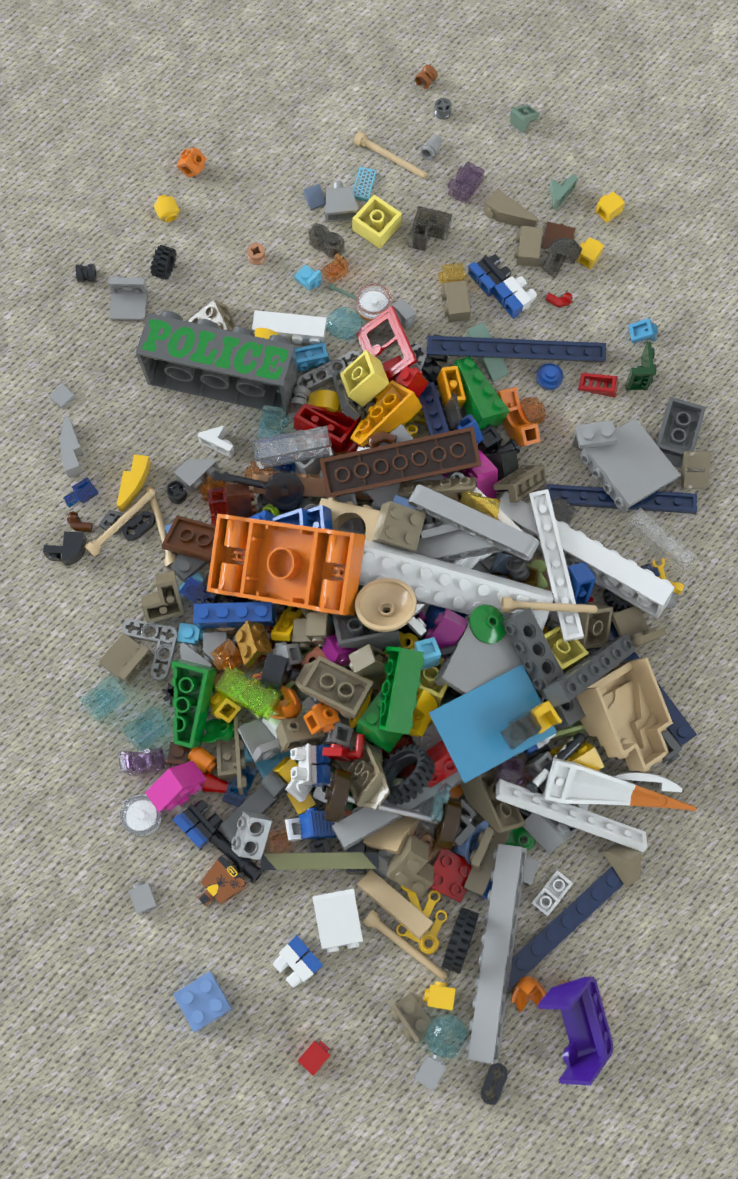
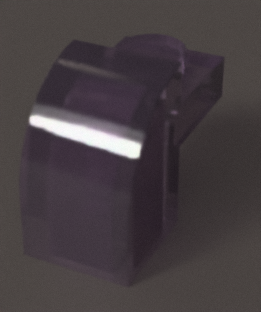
(142, 762)
(512, 772)

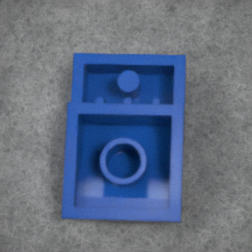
(315, 517)

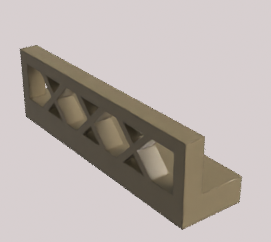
(522, 482)

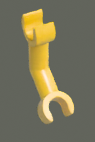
(678, 586)

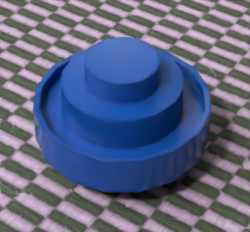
(549, 376)

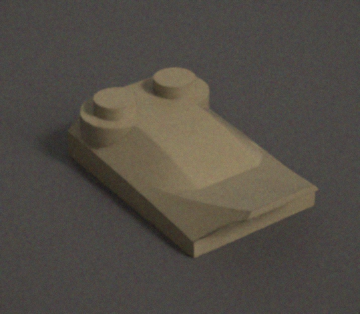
(334, 686)
(368, 779)

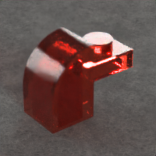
(217, 503)

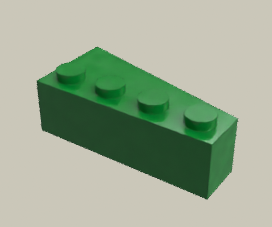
(480, 396)
(400, 689)
(191, 700)

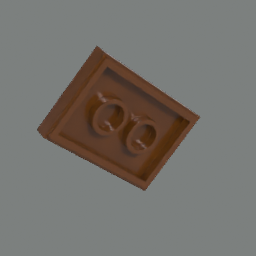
(190, 538)

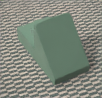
(522, 115)
(560, 192)

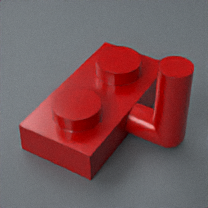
(340, 753)

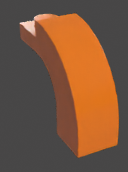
(515, 422)

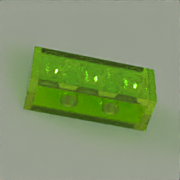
(248, 693)

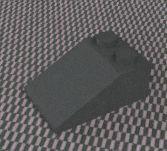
(354, 634)

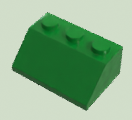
(369, 726)

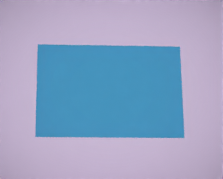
(474, 722)

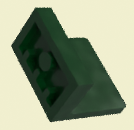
(642, 376)

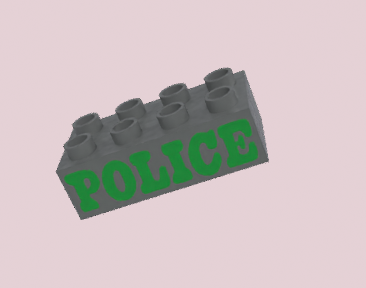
(217, 361)

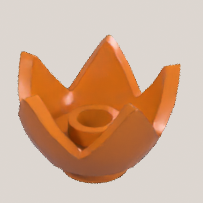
(288, 707)
(527, 990)

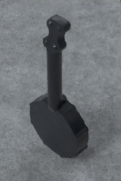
(282, 490)

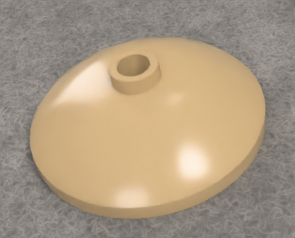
(383, 596)

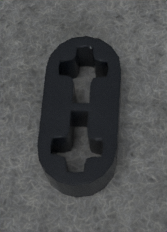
(136, 522)
(499, 1085)

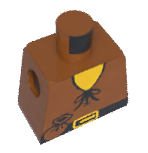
(221, 883)

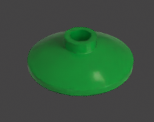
(481, 626)

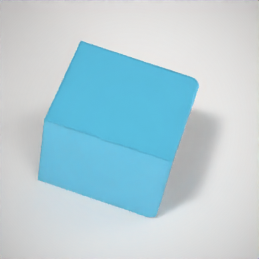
(431, 652)

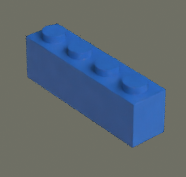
(233, 614)

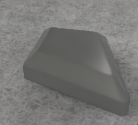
(110, 518)

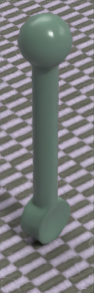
(332, 287)

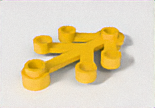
(427, 912)

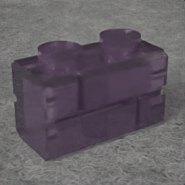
(466, 182)

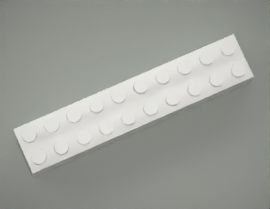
(610, 569)
(447, 583)

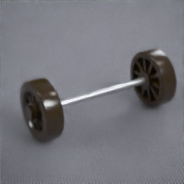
(444, 832)

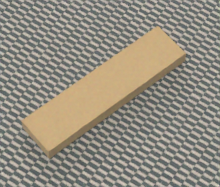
(395, 904)

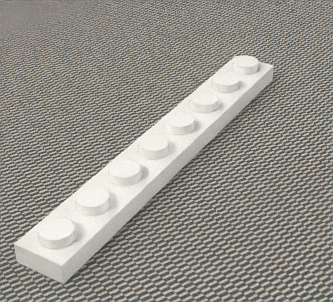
(555, 563)
(571, 815)

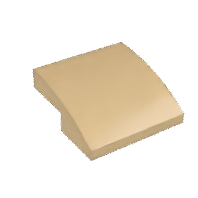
(393, 836)

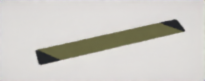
(320, 861)

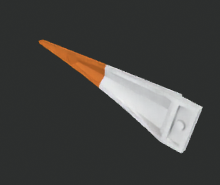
(579, 784)

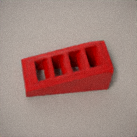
(611, 392)

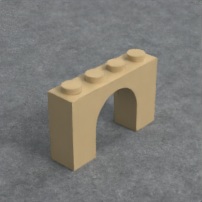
(346, 511)

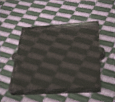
(382, 335)
(452, 413)

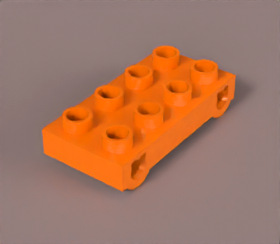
(286, 564)

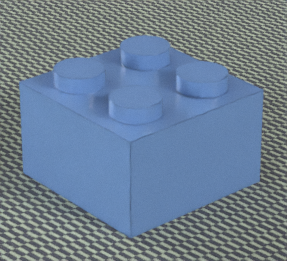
(203, 1001)

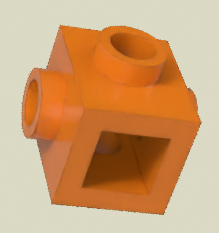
(191, 162)
(321, 718)

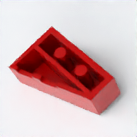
(338, 424)

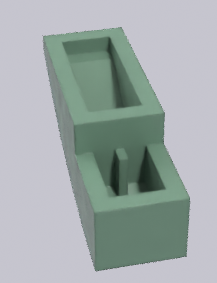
(493, 366)

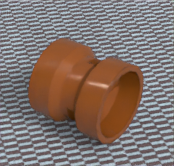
(426, 76)

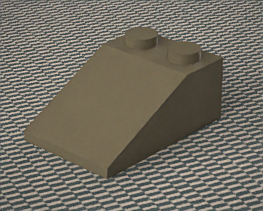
(482, 797)

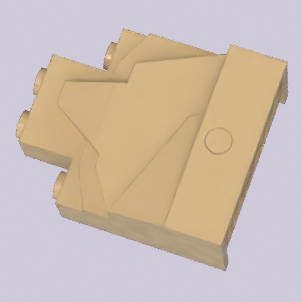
(628, 714)

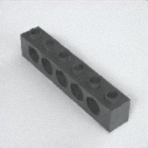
(540, 661)
(589, 670)

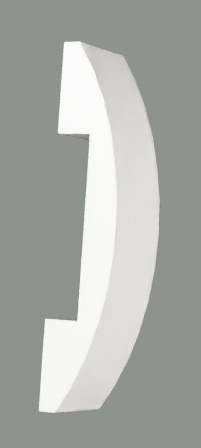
(663, 783)

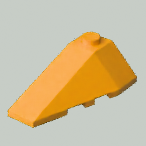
(393, 407)

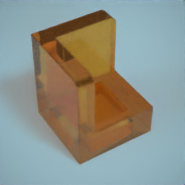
(279, 841)

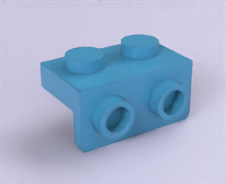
(311, 356)

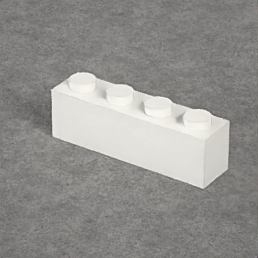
(292, 326)

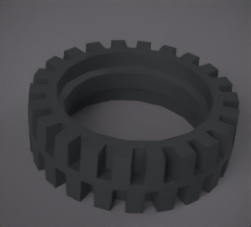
(416, 781)
(460, 940)

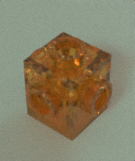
(226, 656)

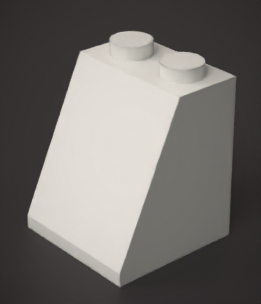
(338, 920)

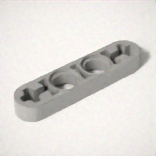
(328, 369)

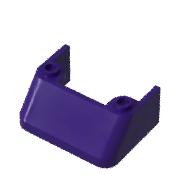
(585, 1026)

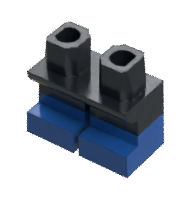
(488, 274)
(196, 826)

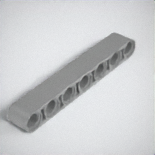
(473, 522)

